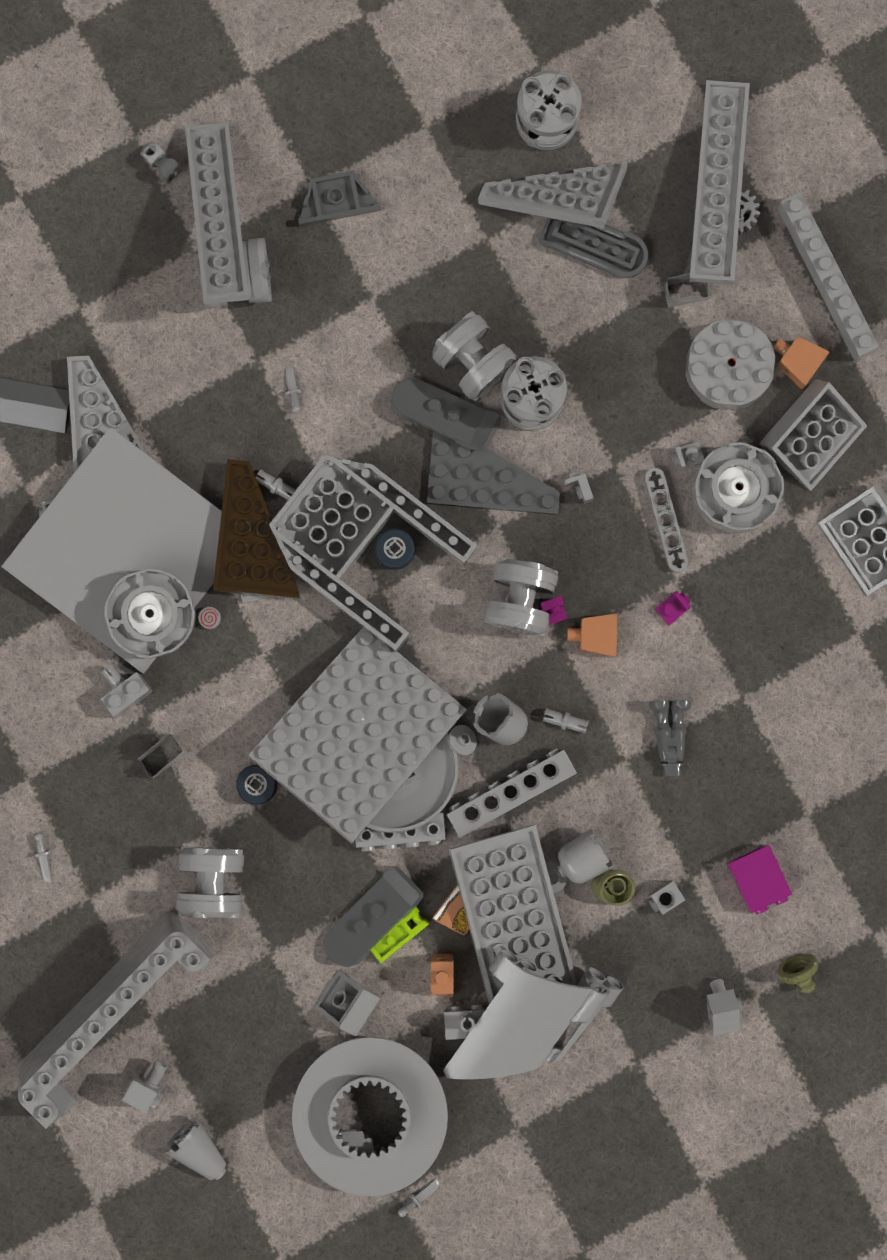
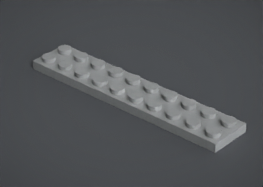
(719, 182)
(216, 214)

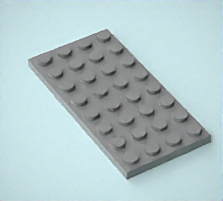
(511, 905)

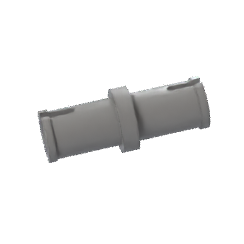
(274, 484)
(565, 721)

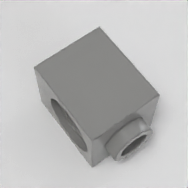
(676, 898)

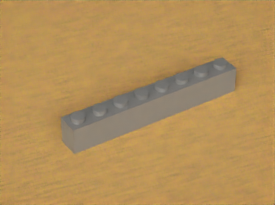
(827, 276)

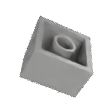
(347, 1003)

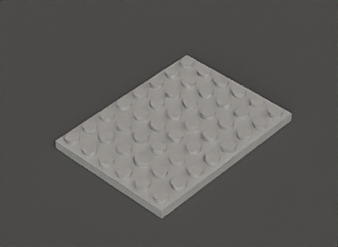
(357, 734)

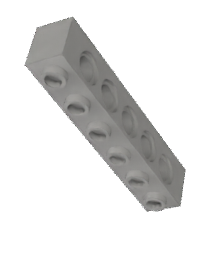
(563, 768)

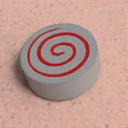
(209, 618)

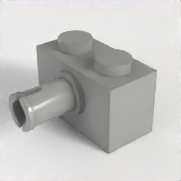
(124, 692)
(723, 1009)
(461, 1021)
(145, 1092)

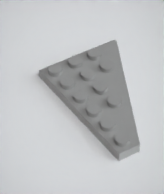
(572, 197)
(92, 409)

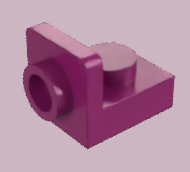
(673, 607)
(555, 609)

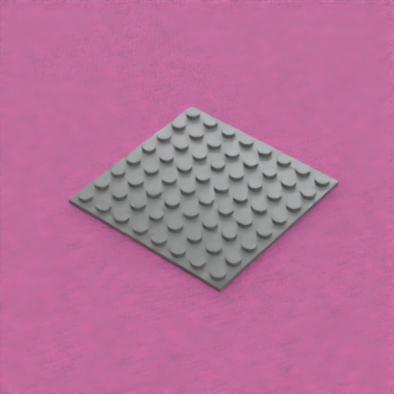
(112, 521)

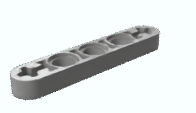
(666, 509)

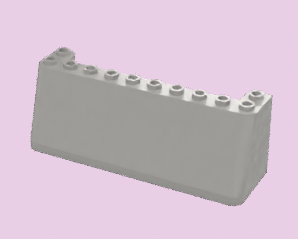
(101, 1009)

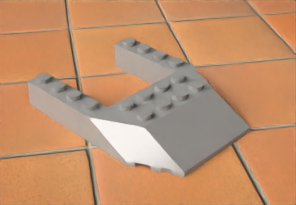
(334, 522)

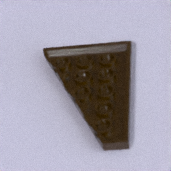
(247, 549)

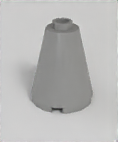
(196, 1150)

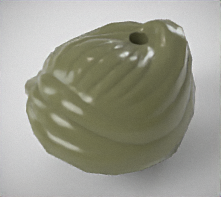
(617, 891)

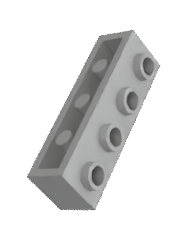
(432, 832)

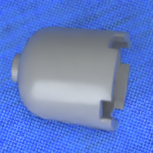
(500, 719)
(583, 858)

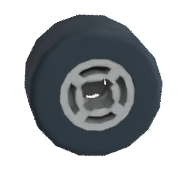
(394, 556)
(255, 785)

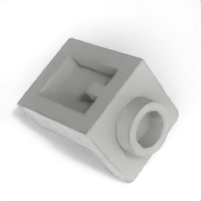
(687, 455)
(583, 489)

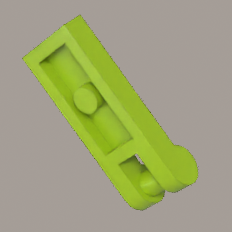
(398, 936)

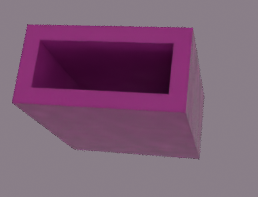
(759, 879)

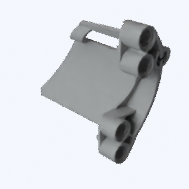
(528, 1020)

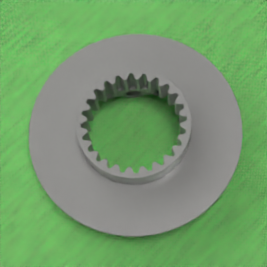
(423, 1115)

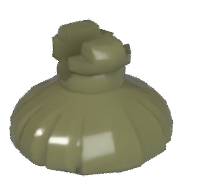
(799, 971)

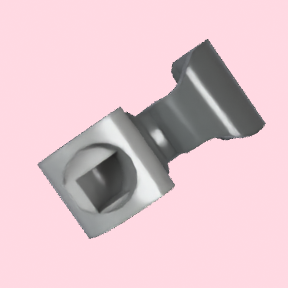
(155, 156)

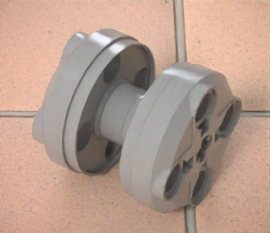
(548, 109)
(256, 272)
(464, 345)
(534, 392)
(525, 581)
(209, 897)

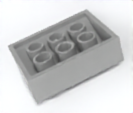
(813, 433)
(862, 534)

